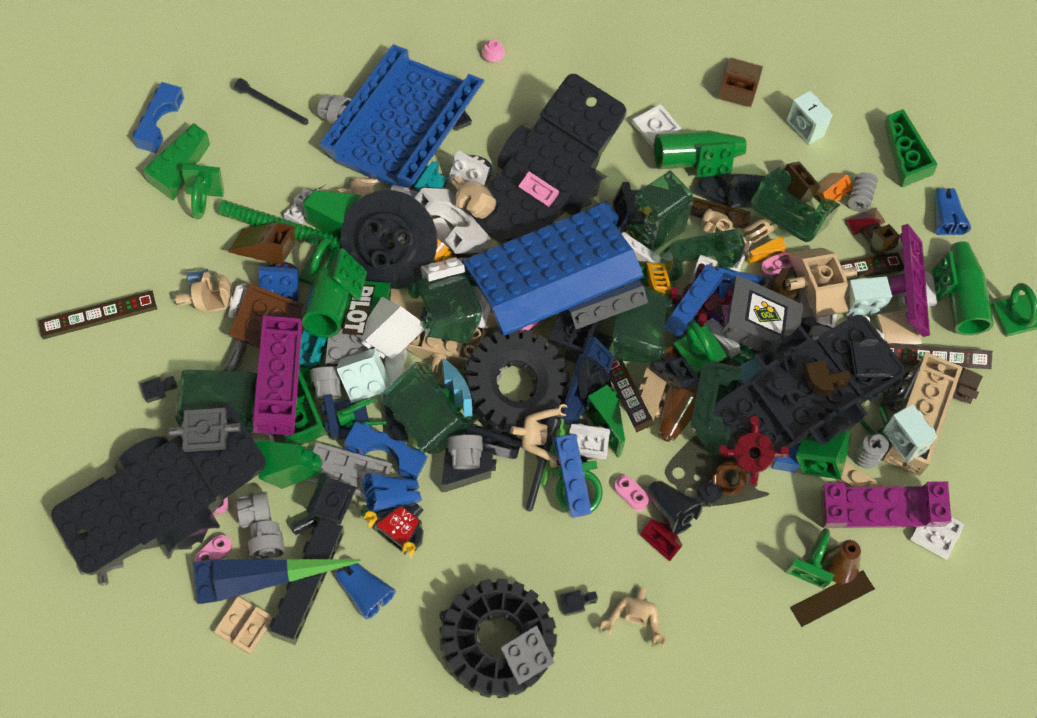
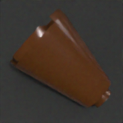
(675, 413)
(842, 561)

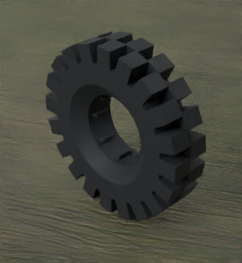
(524, 352)
(460, 628)

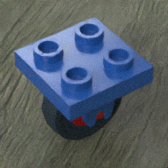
(280, 279)

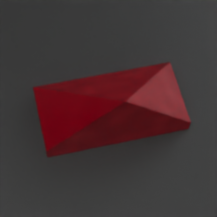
(863, 220)
(662, 539)

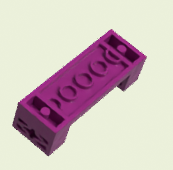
(277, 376)
(886, 506)

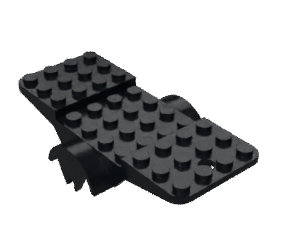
(558, 150)
(812, 414)
(156, 498)

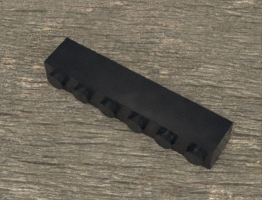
(303, 592)

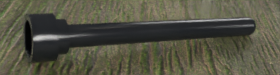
(243, 87)
(552, 425)
(496, 436)

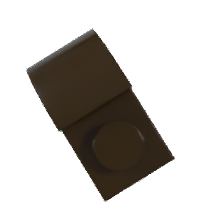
(880, 238)
(777, 284)
(821, 381)
(967, 386)

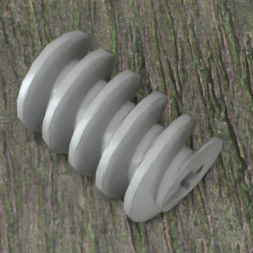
(862, 192)
(871, 450)

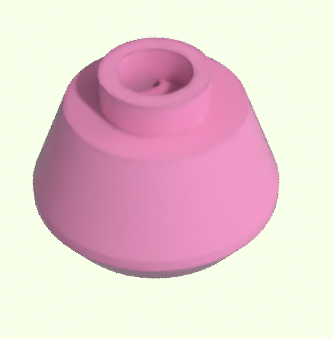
(493, 51)

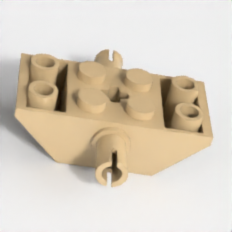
(821, 280)
(440, 349)

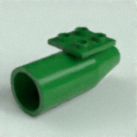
(707, 150)
(965, 281)
(330, 293)

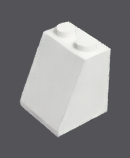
(390, 329)

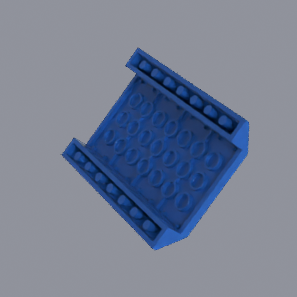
(398, 119)
(553, 269)

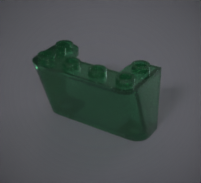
(724, 245)

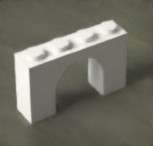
(467, 234)

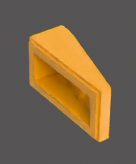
(767, 250)
(665, 288)

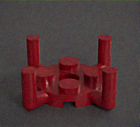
(710, 304)
(754, 440)

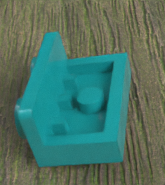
(430, 178)
(311, 350)

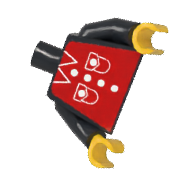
(399, 527)

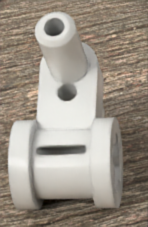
(236, 299)

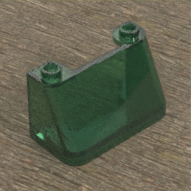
(450, 307)
(641, 329)
(714, 384)

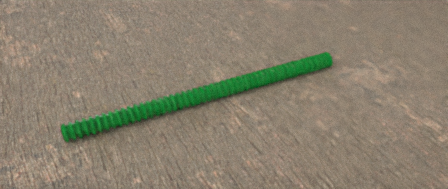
(302, 233)

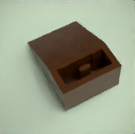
(740, 82)
(265, 242)

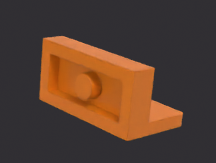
(835, 187)

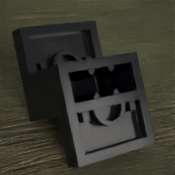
(574, 339)

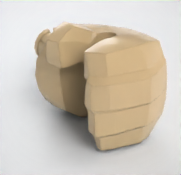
(475, 195)
(208, 296)

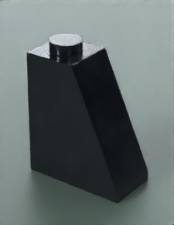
(458, 478)

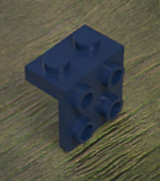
(332, 424)

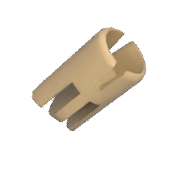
(763, 228)

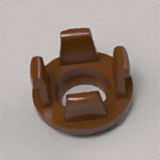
(720, 478)

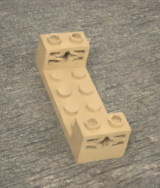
(932, 396)

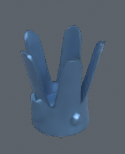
(197, 275)

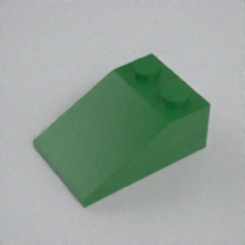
(604, 411)

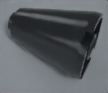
(674, 506)

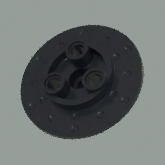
(397, 218)

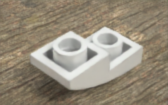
(296, 212)
(396, 366)

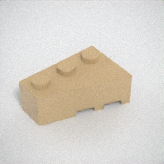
(653, 392)

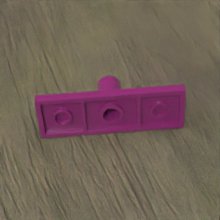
(912, 281)

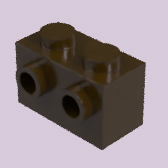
(802, 182)

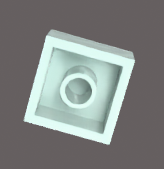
(809, 117)
(868, 296)
(363, 375)
(910, 433)

